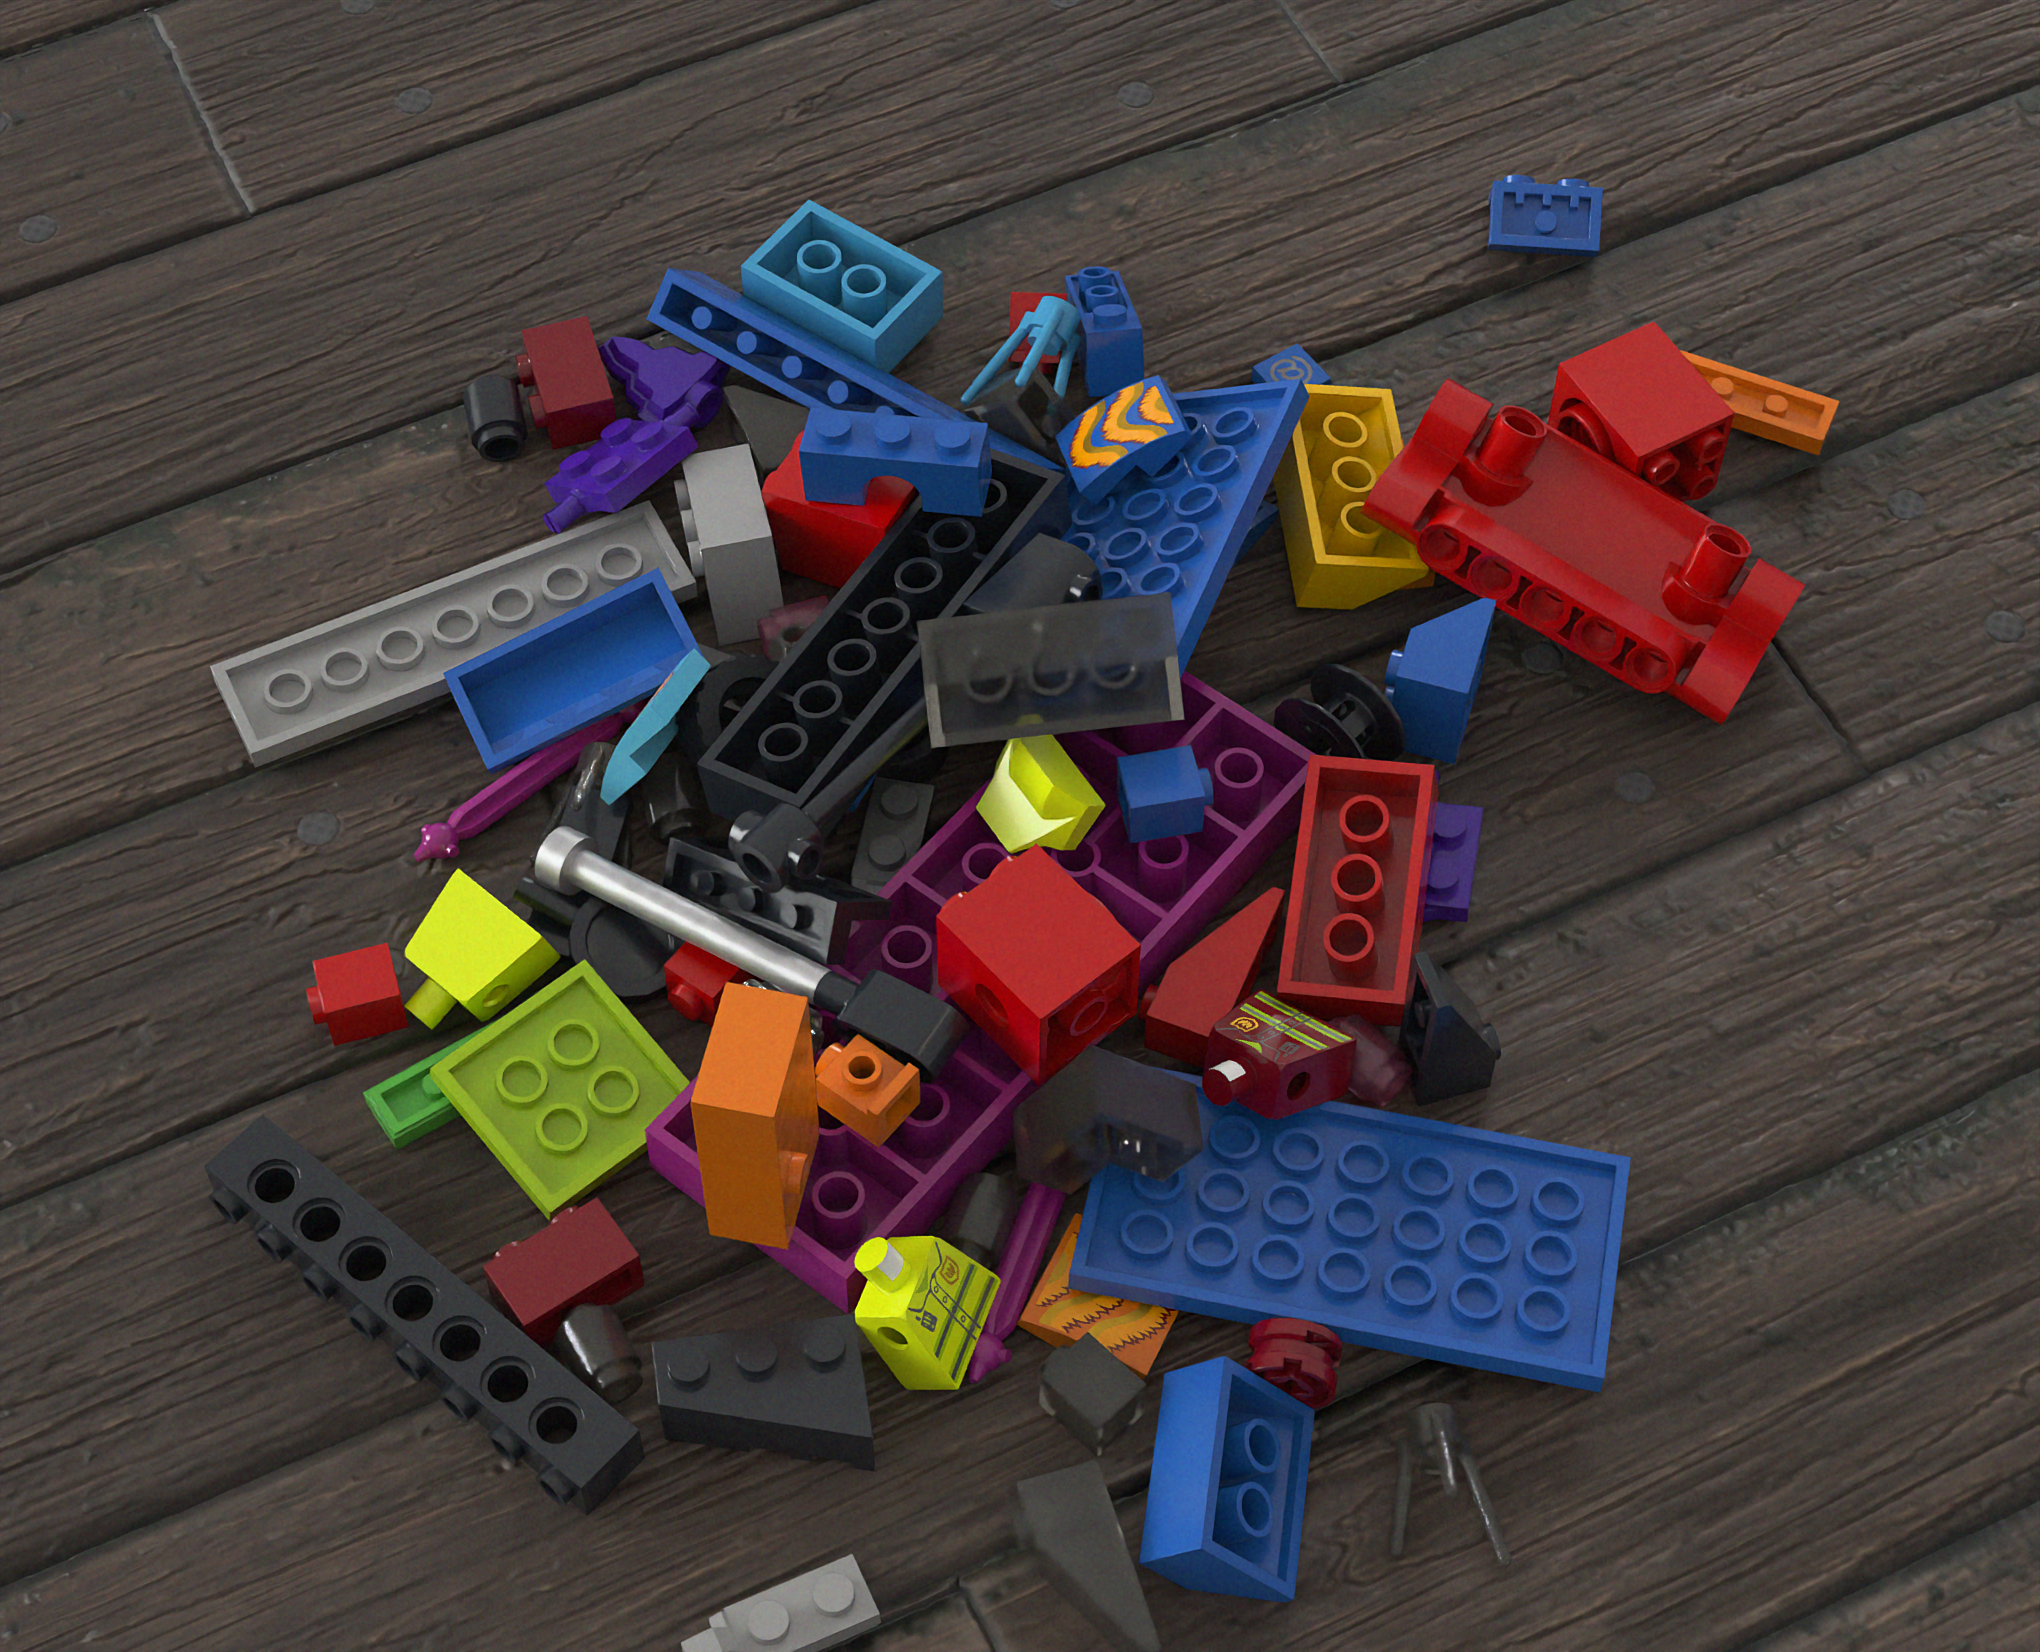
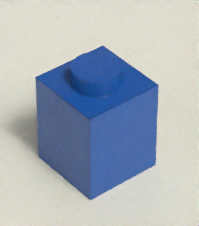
(1162, 793)

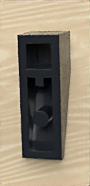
(1444, 1036)

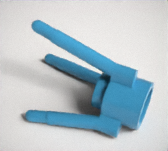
(1049, 331)

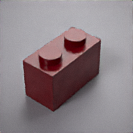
(568, 382)
(567, 1264)

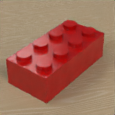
(1358, 887)

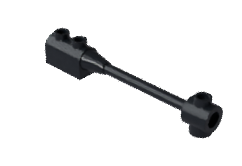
(788, 839)

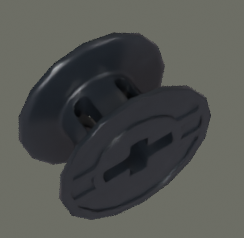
(1346, 718)

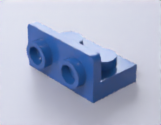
(1545, 216)

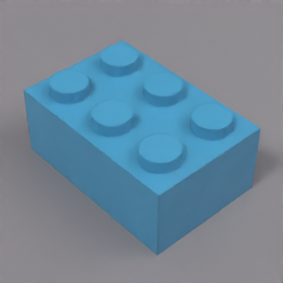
(845, 286)

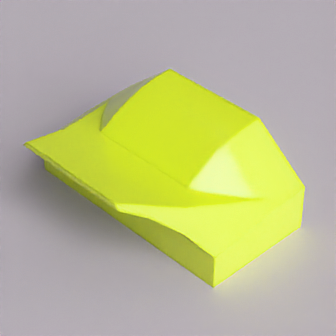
(1038, 797)

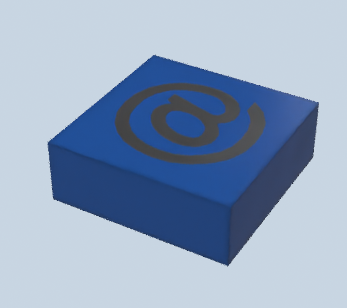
(1290, 365)

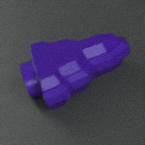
(665, 378)

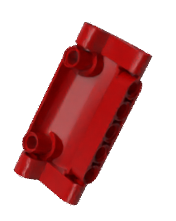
(1583, 551)

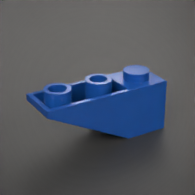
(1109, 330)

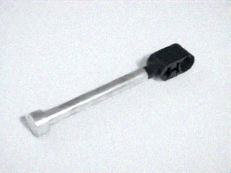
(881, 1008)

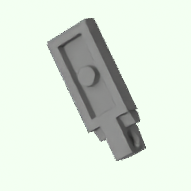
(794, 1615)

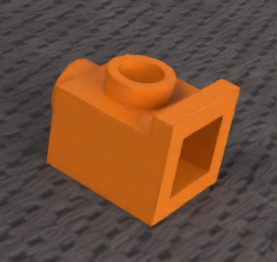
(867, 1105)

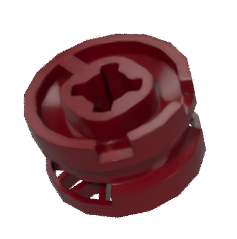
(1295, 1359)

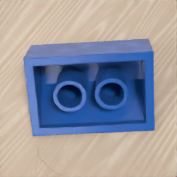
(1227, 1483)

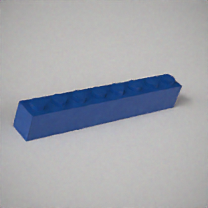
(794, 357)

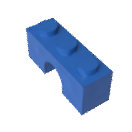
(937, 456)

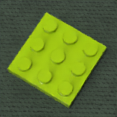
(562, 1088)

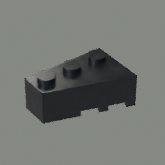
(769, 1389)

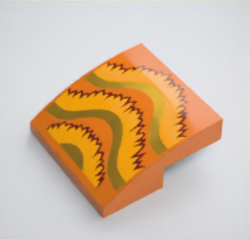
(1064, 1315)

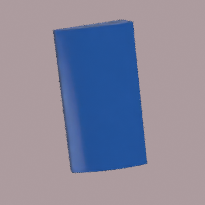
(571, 670)

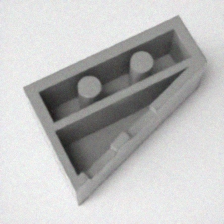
(729, 539)

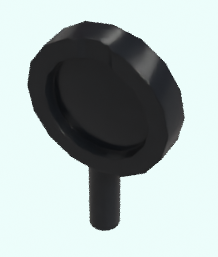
(615, 943)

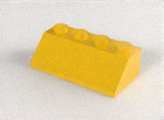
(1320, 488)

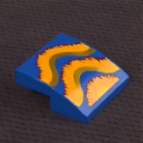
(1121, 431)

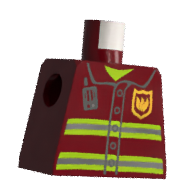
(1276, 1058)

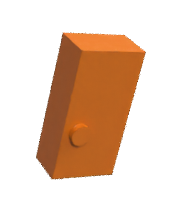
(756, 1115)

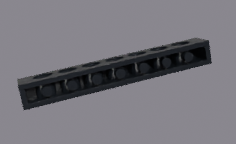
(270, 1162)

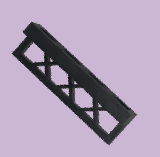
(803, 916)

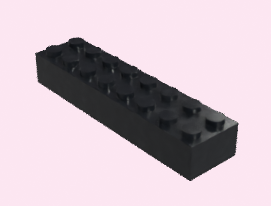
(863, 654)

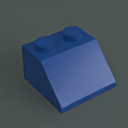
(1439, 678)

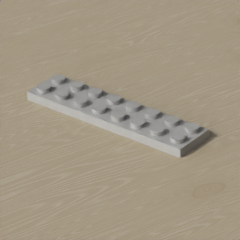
(400, 647)

